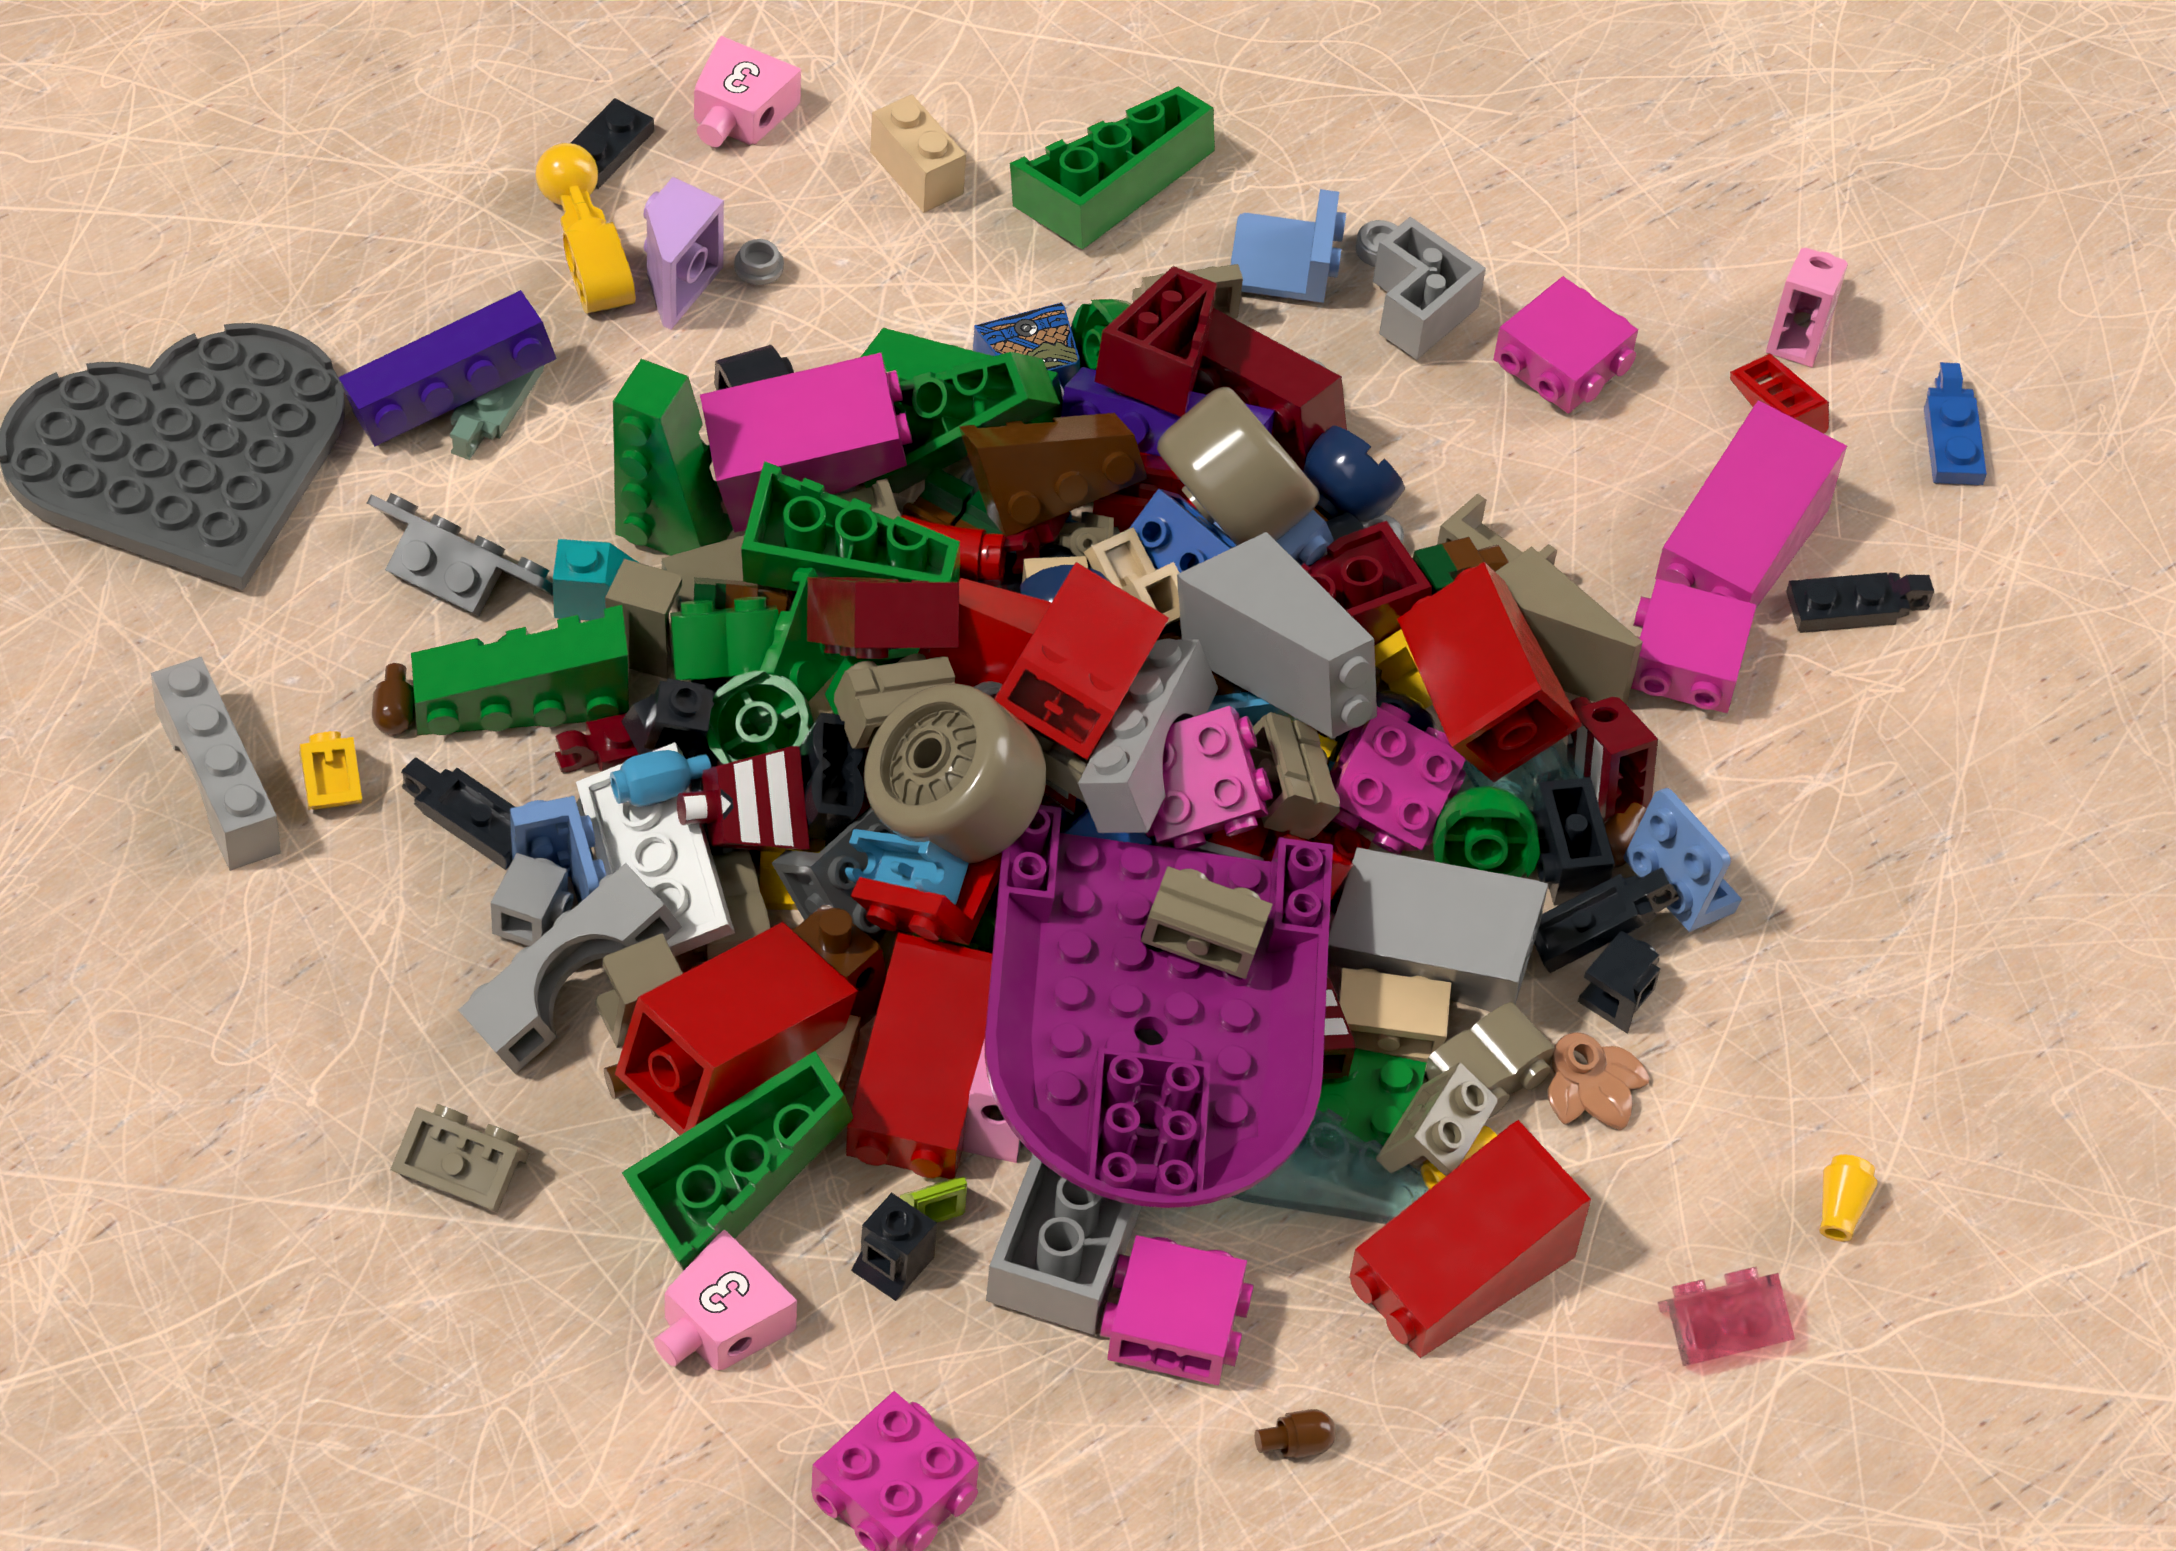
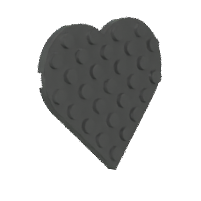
(183, 455)

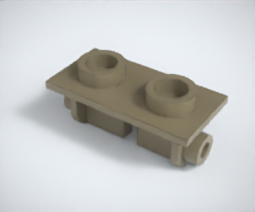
(1084, 534)

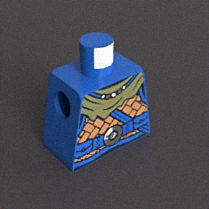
(1034, 333)

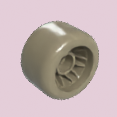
(1236, 469)
(955, 772)

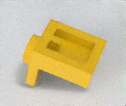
(330, 771)

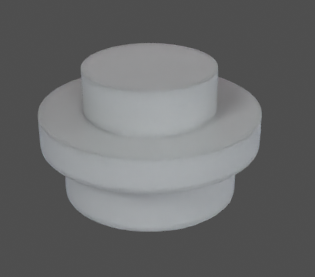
(759, 262)

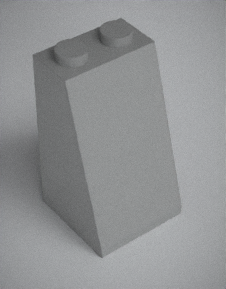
(1280, 635)
(1437, 925)

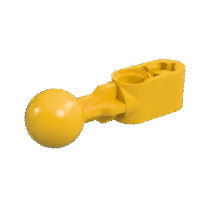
(591, 246)

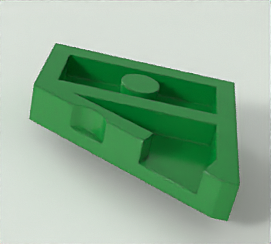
(791, 652)

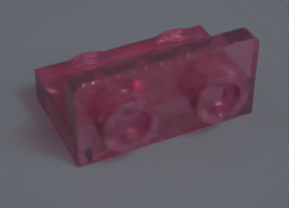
(1728, 1318)

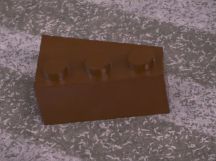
(1050, 466)

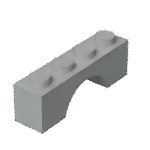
(1126, 770)
(227, 781)
(518, 1004)

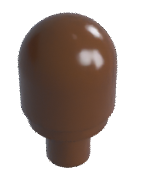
(393, 701)
(1621, 829)
(1298, 1434)

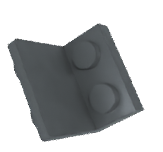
(821, 876)

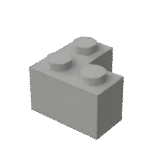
(1427, 287)

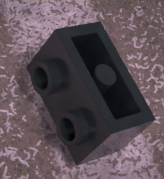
(1571, 838)

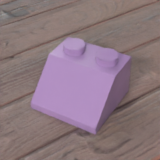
(682, 246)

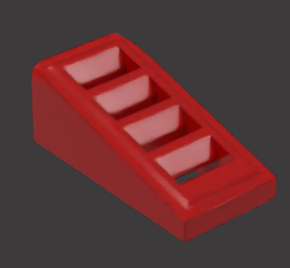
(1807, 404)

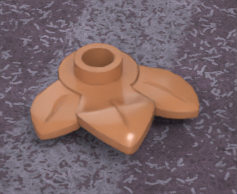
(1600, 1086)

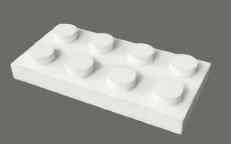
(664, 854)

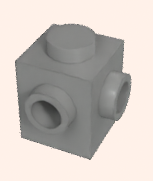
(529, 899)

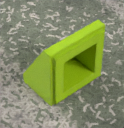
(939, 1200)

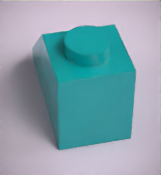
(584, 577)

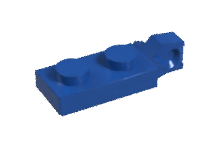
(1954, 430)

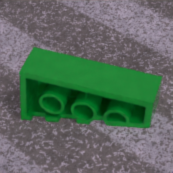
(738, 1158)

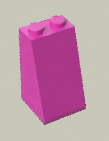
(813, 424)
(1754, 508)

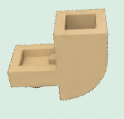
(1130, 568)

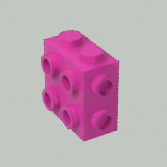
(1566, 345)
(1691, 644)
(1209, 780)
(1395, 780)
(1177, 1309)
(895, 1477)

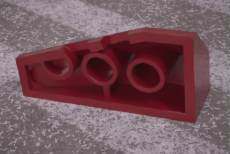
(1371, 578)

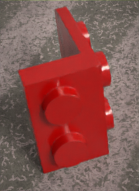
(928, 912)

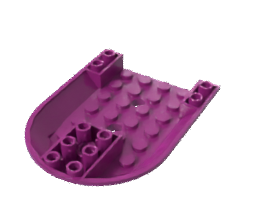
(1076, 983)

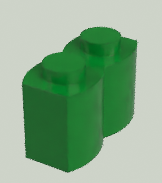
(721, 640)

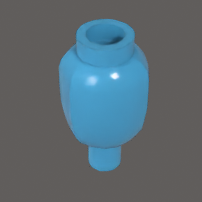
(655, 777)

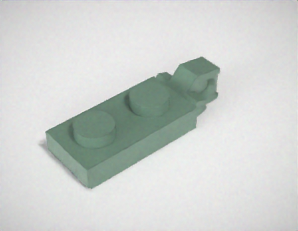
(489, 414)

